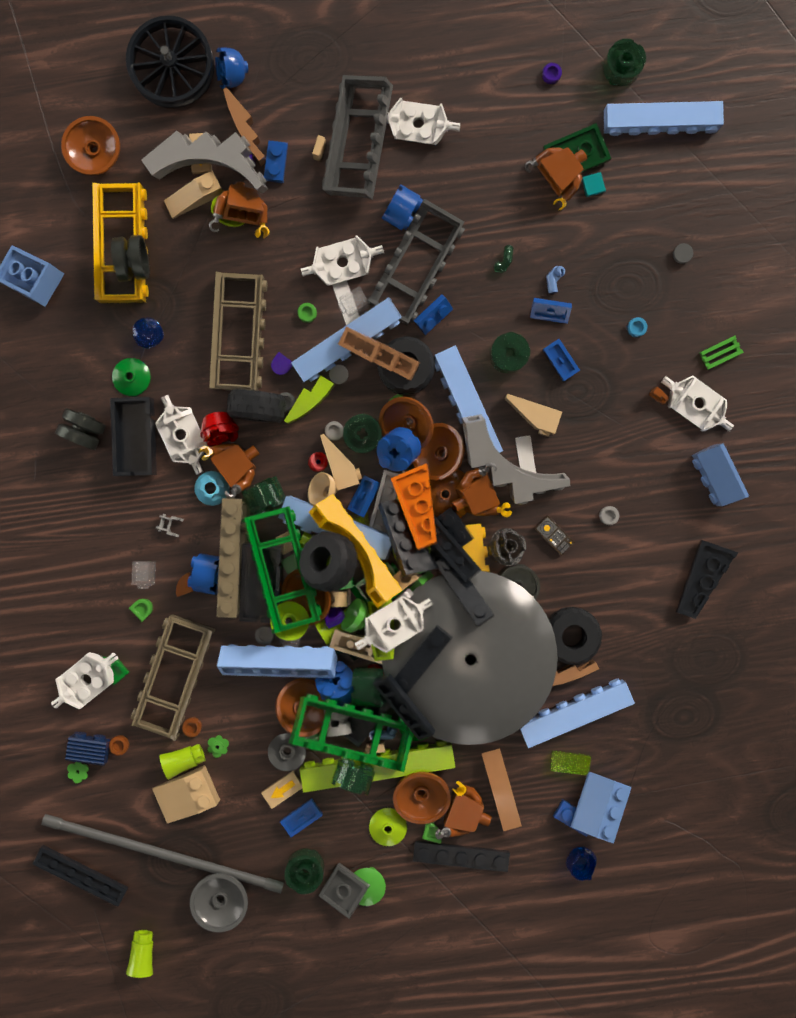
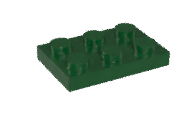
(588, 140)

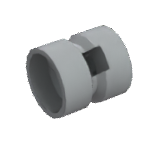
(342, 728)

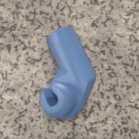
(552, 278)
(388, 734)

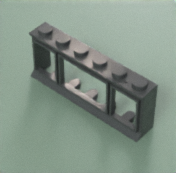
(340, 129)
(439, 264)

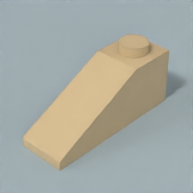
(193, 194)
(537, 415)
(342, 469)
(344, 642)

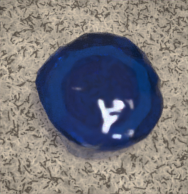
(147, 332)
(581, 863)

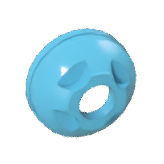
(221, 486)

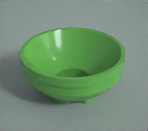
(355, 616)

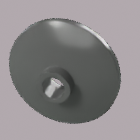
(282, 760)

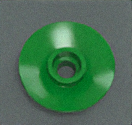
(140, 379)

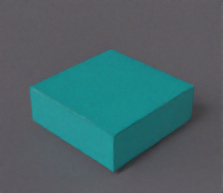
(593, 184)

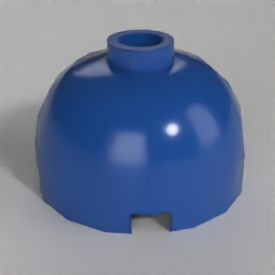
(230, 67)

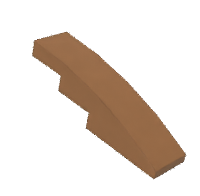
(243, 121)
(378, 353)
(571, 672)
(501, 790)

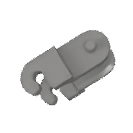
(160, 527)

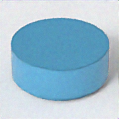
(637, 327)

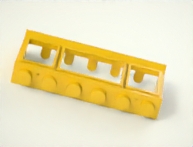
(138, 214)

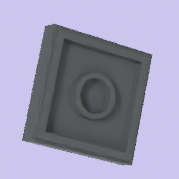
(344, 890)

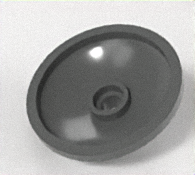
(214, 913)

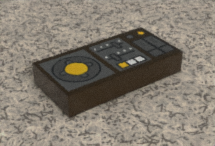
(554, 535)

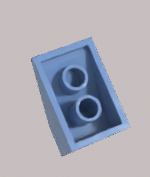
(29, 275)

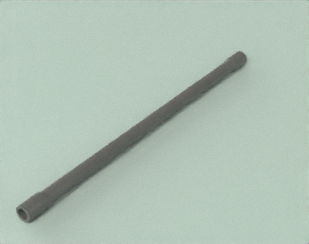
(60, 824)

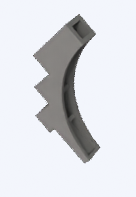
(180, 151)
(521, 482)

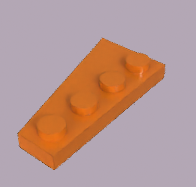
(416, 502)

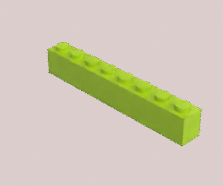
(420, 759)

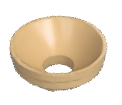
(319, 486)

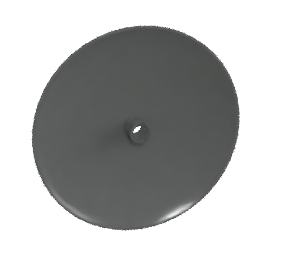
(511, 665)

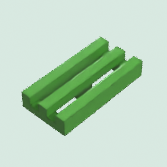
(735, 345)

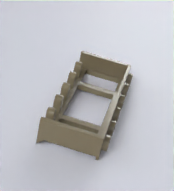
(259, 306)
(231, 540)
(144, 695)

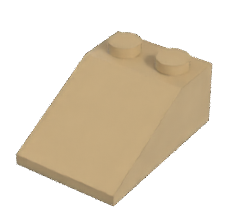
(186, 795)

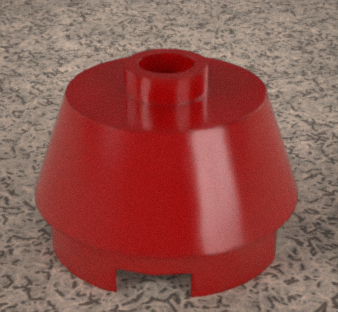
(218, 428)

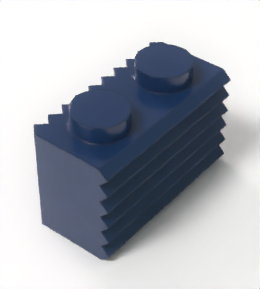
(87, 749)

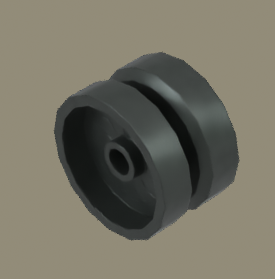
(130, 258)
(81, 427)
(525, 576)

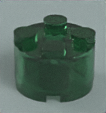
(628, 71)
(513, 342)
(355, 425)
(263, 495)
(365, 692)
(353, 776)
(296, 877)

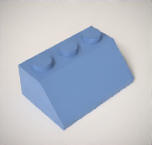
(719, 475)
(601, 807)

